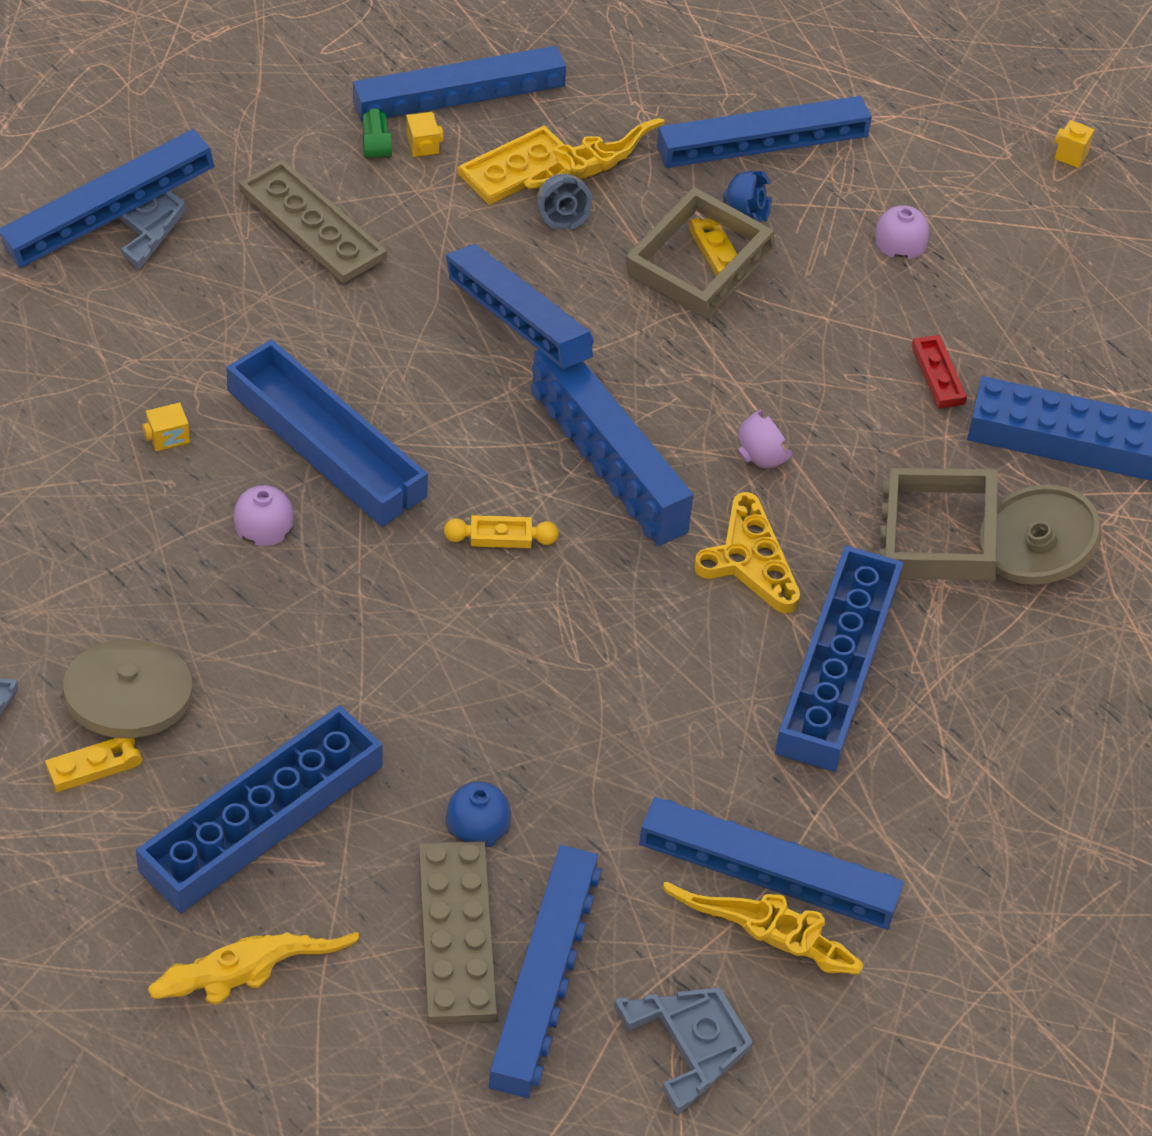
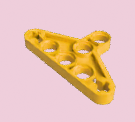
(755, 566)

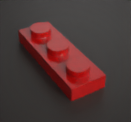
(939, 371)

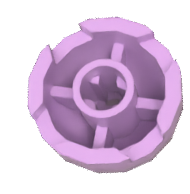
(902, 232)
(762, 442)
(263, 515)

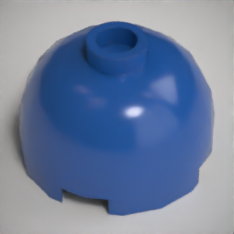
(748, 195)
(478, 813)

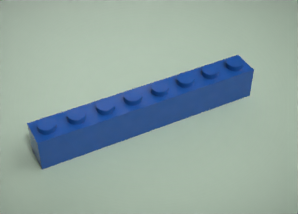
(461, 83)
(763, 131)
(106, 198)
(520, 306)
(771, 862)
(544, 972)

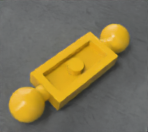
(501, 531)

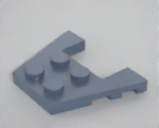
(153, 224)
(703, 1031)

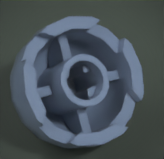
(564, 201)

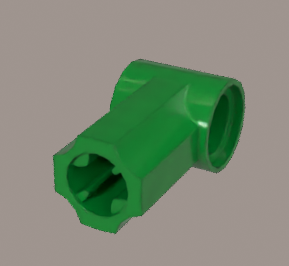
(376, 137)

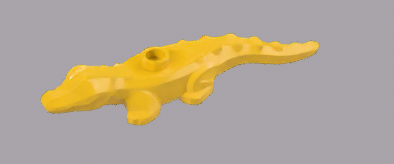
(591, 156)
(776, 925)
(240, 963)

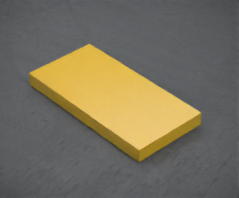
(508, 166)

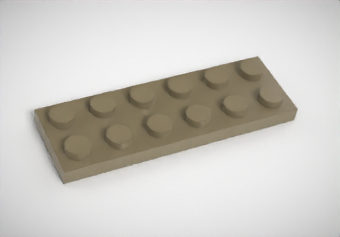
(313, 221)
(457, 933)

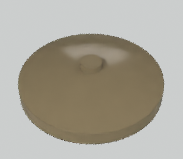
(1044, 534)
(127, 688)

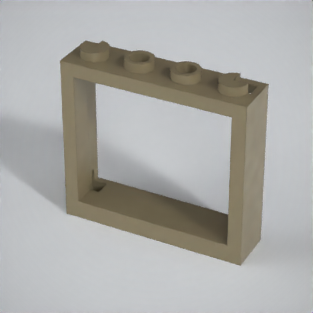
(728, 280)
(942, 565)

